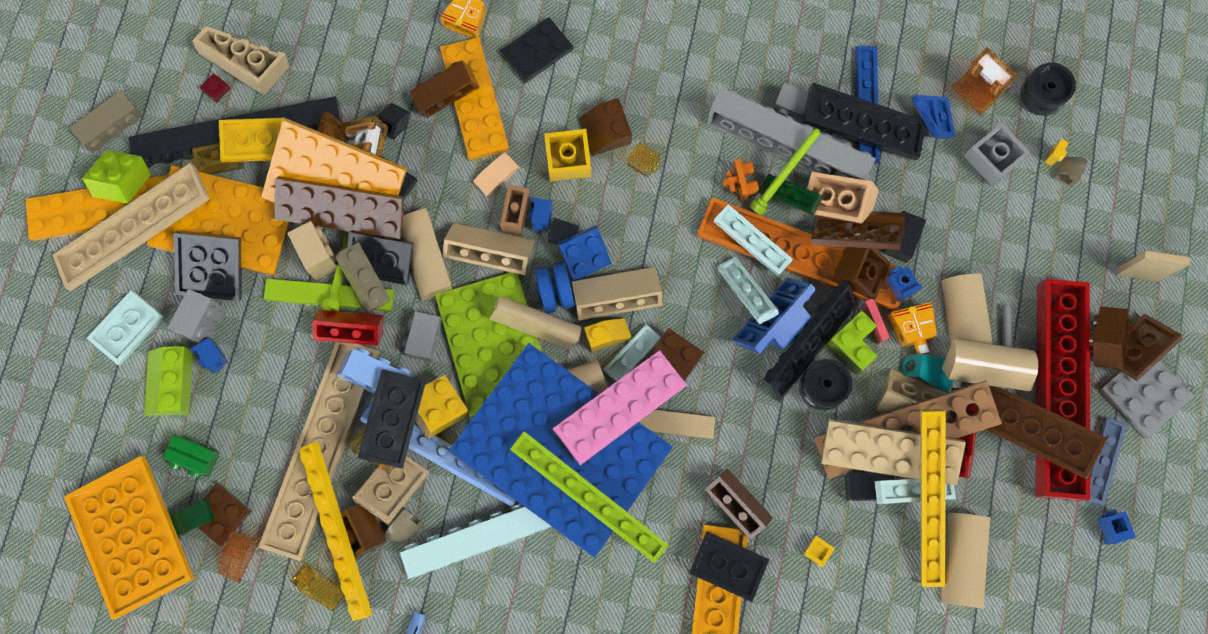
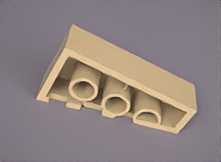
(245, 61)

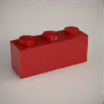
(347, 327)

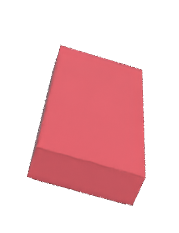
(880, 332)

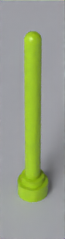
(760, 204)
(332, 302)

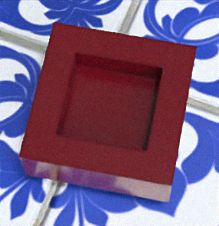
(215, 87)

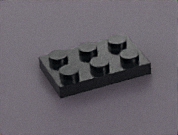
(536, 50)
(388, 256)
(729, 566)

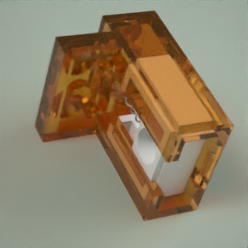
(985, 81)
(363, 133)

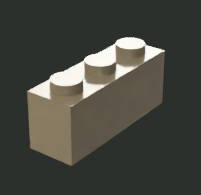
(106, 122)
(362, 278)

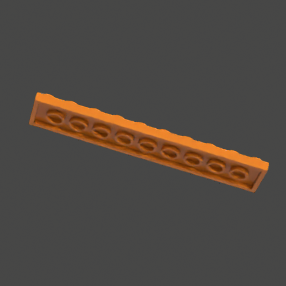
(809, 261)

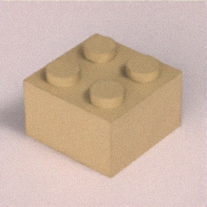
(314, 250)

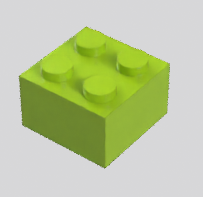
(116, 176)

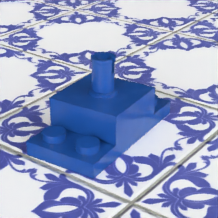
(782, 328)

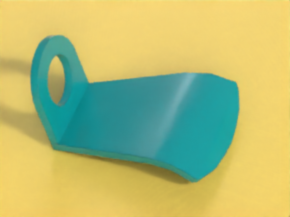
(929, 369)

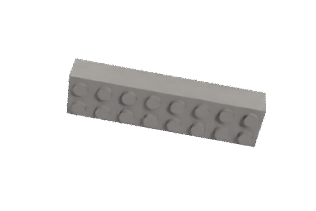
(783, 136)

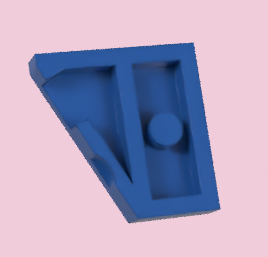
(936, 115)

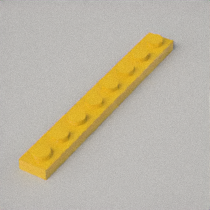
(932, 496)
(335, 531)

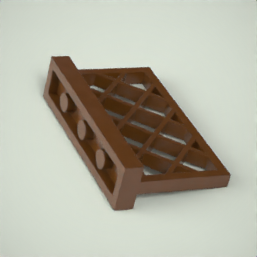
(888, 224)

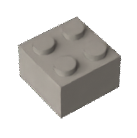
(997, 154)
(196, 317)

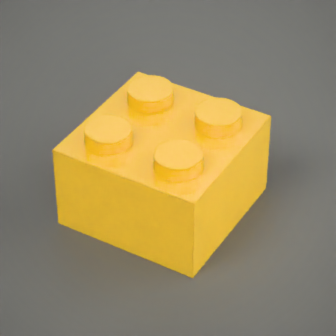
(568, 155)
(439, 407)

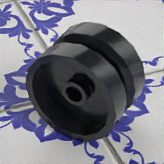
(1048, 89)
(830, 373)

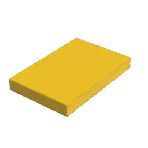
(248, 139)

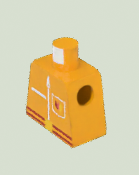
(464, 17)
(914, 326)

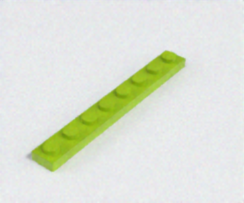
(589, 497)

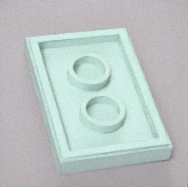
(125, 327)

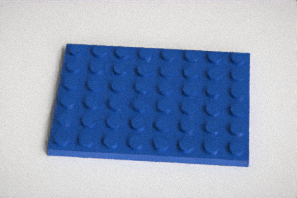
(534, 400)

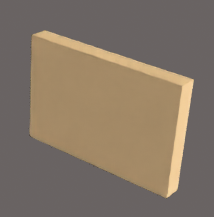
(1153, 266)
(388, 493)

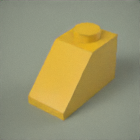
(607, 334)

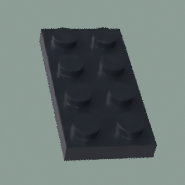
(391, 419)

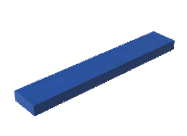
(867, 86)

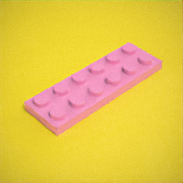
(619, 407)

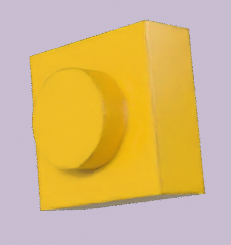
(1057, 152)
(818, 551)

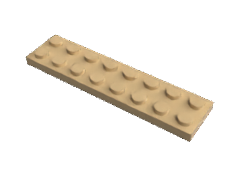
(130, 227)

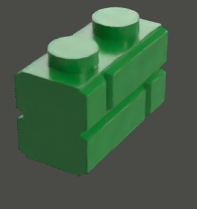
(190, 455)

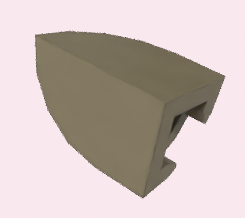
(1070, 170)
(403, 527)

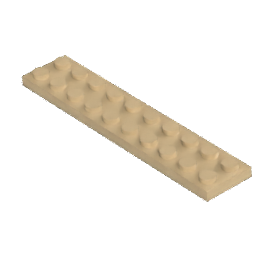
(329, 424)

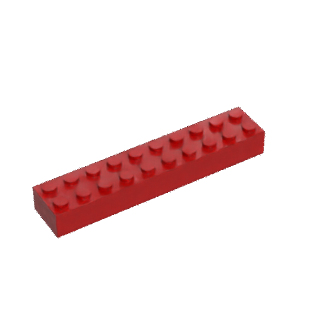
(1063, 375)

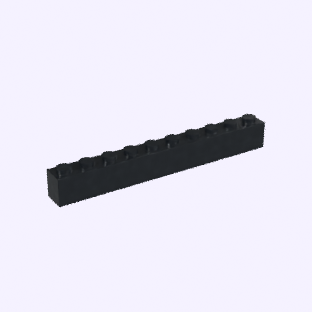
(178, 142)

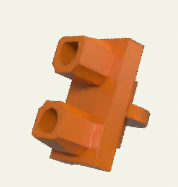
(744, 188)

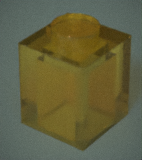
(644, 160)

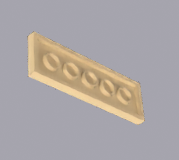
(884, 450)

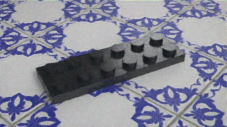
(864, 121)
(810, 341)

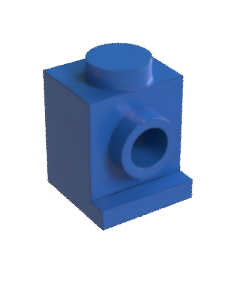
(541, 214)
(900, 289)
(210, 355)
(1122, 527)

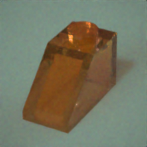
(237, 555)

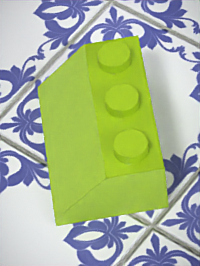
(168, 381)

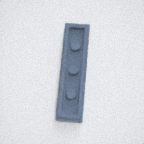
(1105, 465)

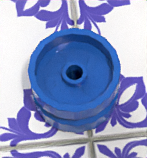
(554, 287)

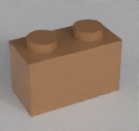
(515, 210)

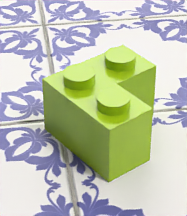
(849, 343)

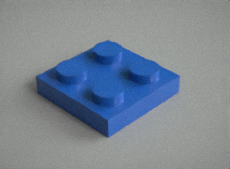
(584, 253)

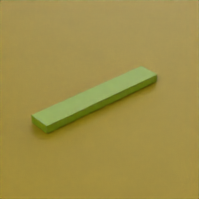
(314, 293)

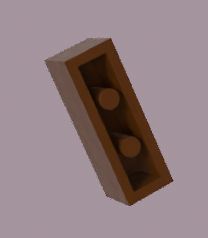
(444, 88)
(738, 503)

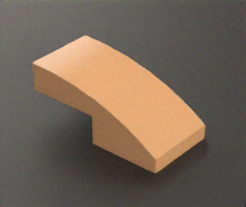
(497, 172)

